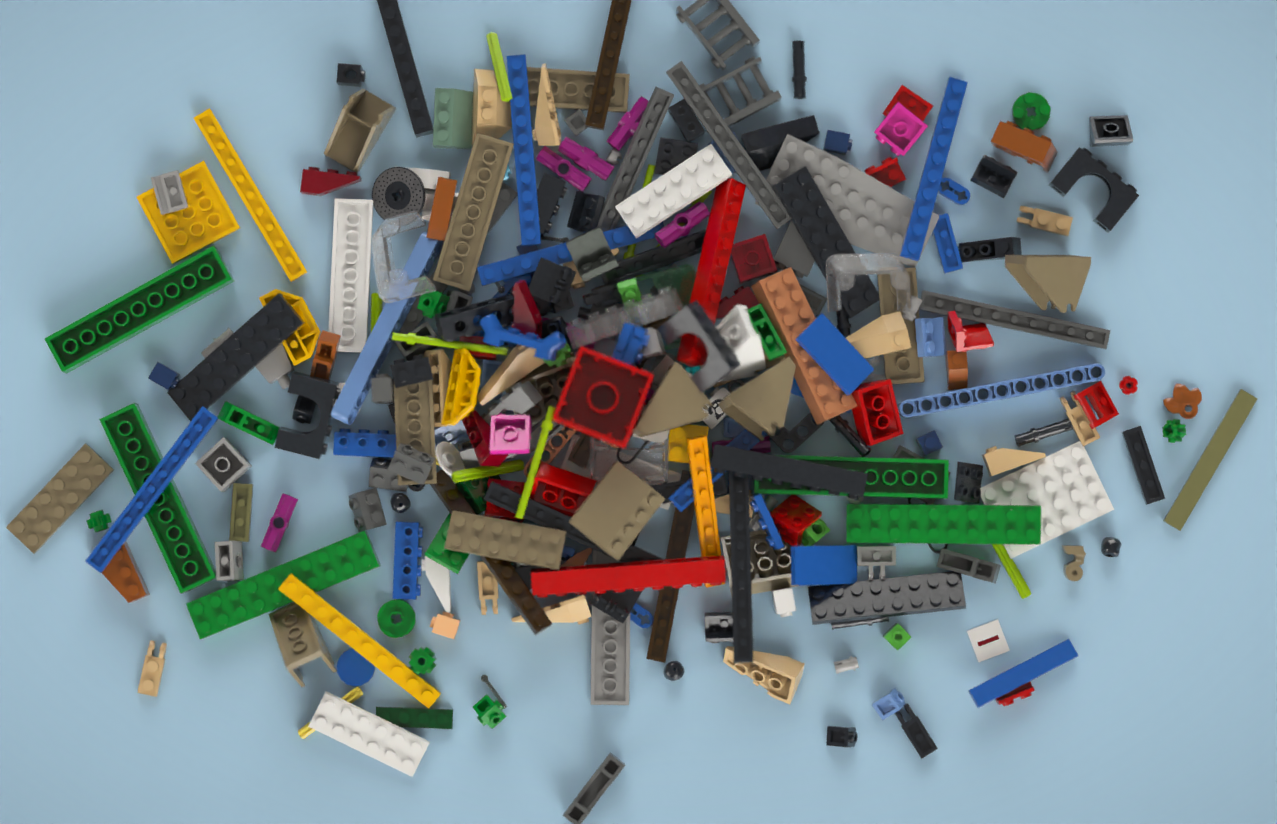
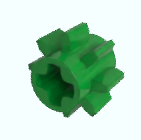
(1174, 430)
(98, 521)

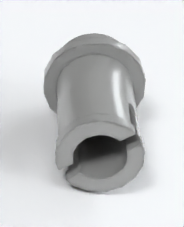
(909, 314)
(847, 664)

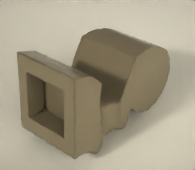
(1072, 569)

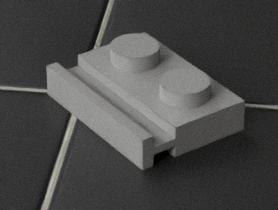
(169, 192)

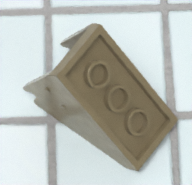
(358, 129)
(1050, 278)
(762, 401)
(673, 404)
(299, 639)

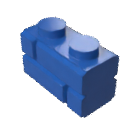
(631, 344)

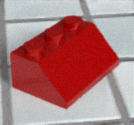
(876, 412)
(561, 489)

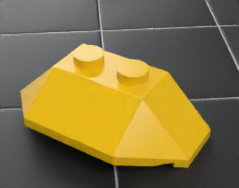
(303, 341)
(462, 387)

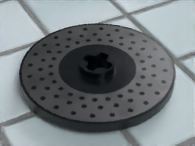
(400, 181)

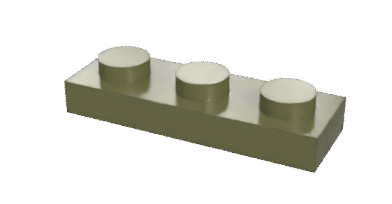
(241, 512)

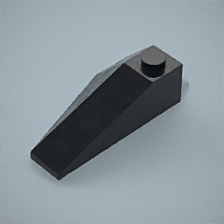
(766, 142)

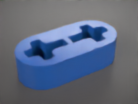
(955, 187)
(643, 612)

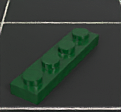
(417, 717)

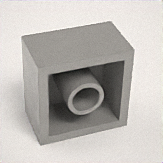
(223, 464)

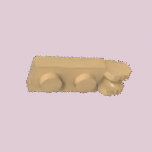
(1046, 221)
(1079, 421)
(487, 587)
(152, 670)

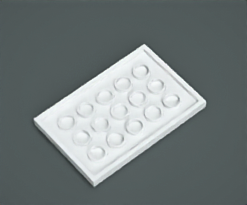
(1063, 487)

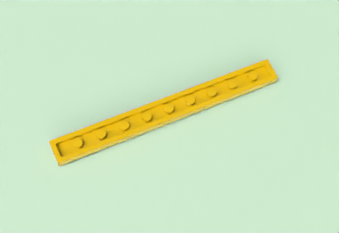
(250, 195)
(359, 640)

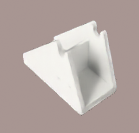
(743, 342)

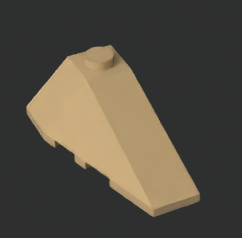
(546, 122)
(881, 336)
(513, 368)
(566, 612)
(772, 671)

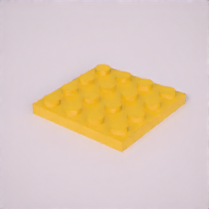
(194, 227)

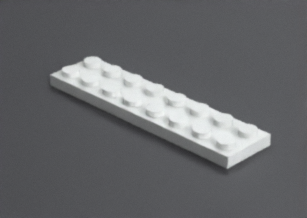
(351, 272)

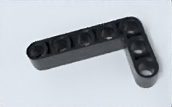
(785, 434)

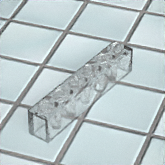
(611, 323)

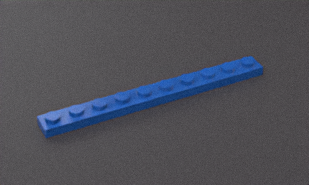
(523, 150)
(933, 169)
(558, 254)
(151, 489)

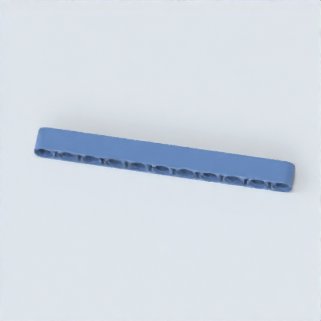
(380, 339)
(1009, 385)

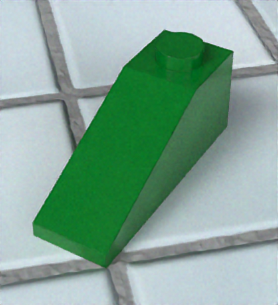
(770, 341)
(248, 422)

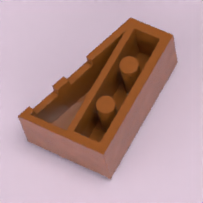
(1024, 144)
(125, 575)

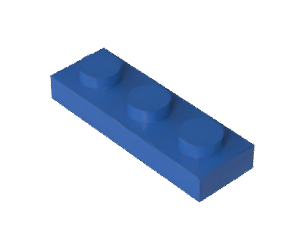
(947, 245)
(766, 522)

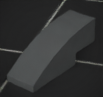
(968, 565)

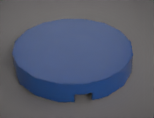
(354, 668)

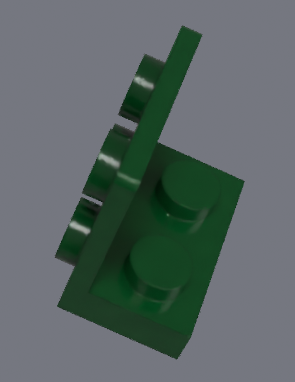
(474, 492)

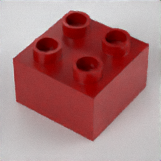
(602, 397)

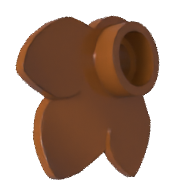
(1182, 398)

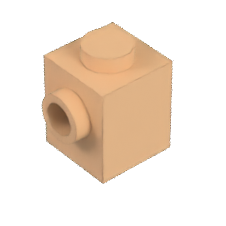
(445, 625)

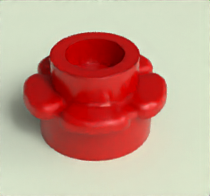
(1123, 385)

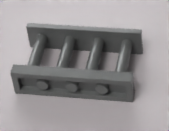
(736, 23)
(753, 106)

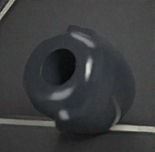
(398, 498)
(1110, 547)
(673, 675)

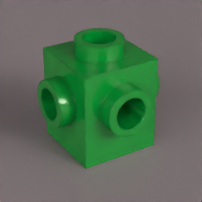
(433, 303)
(429, 658)
(489, 711)

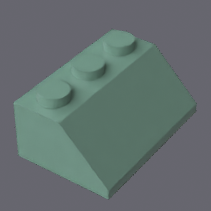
(453, 119)

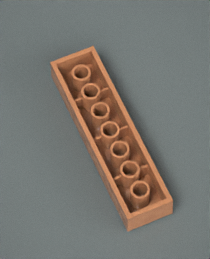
(790, 316)

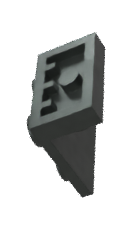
(591, 254)

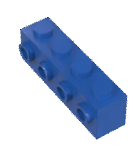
(364, 443)
(406, 560)

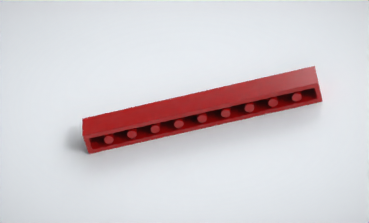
(713, 264)
(628, 575)

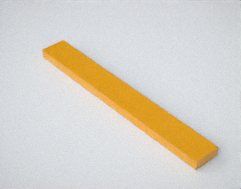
(703, 497)

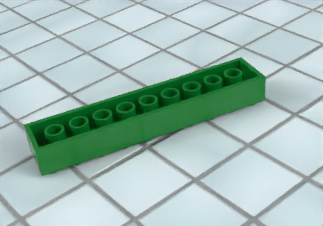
(139, 309)
(885, 477)
(168, 515)
(944, 524)
(261, 592)

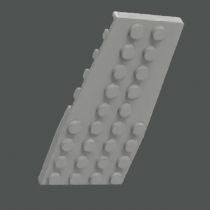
(865, 208)

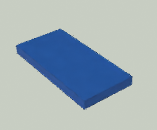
(834, 354)
(823, 565)

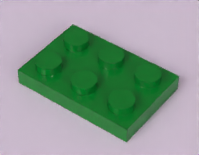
(448, 558)

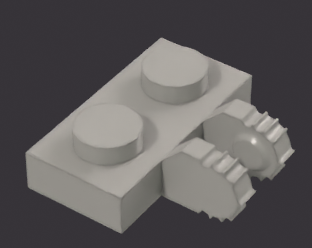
(876, 556)

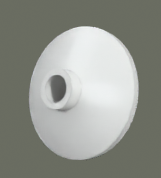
(448, 457)

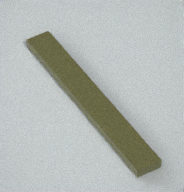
(1210, 459)

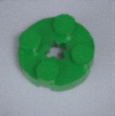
(1020, 113)
(406, 613)

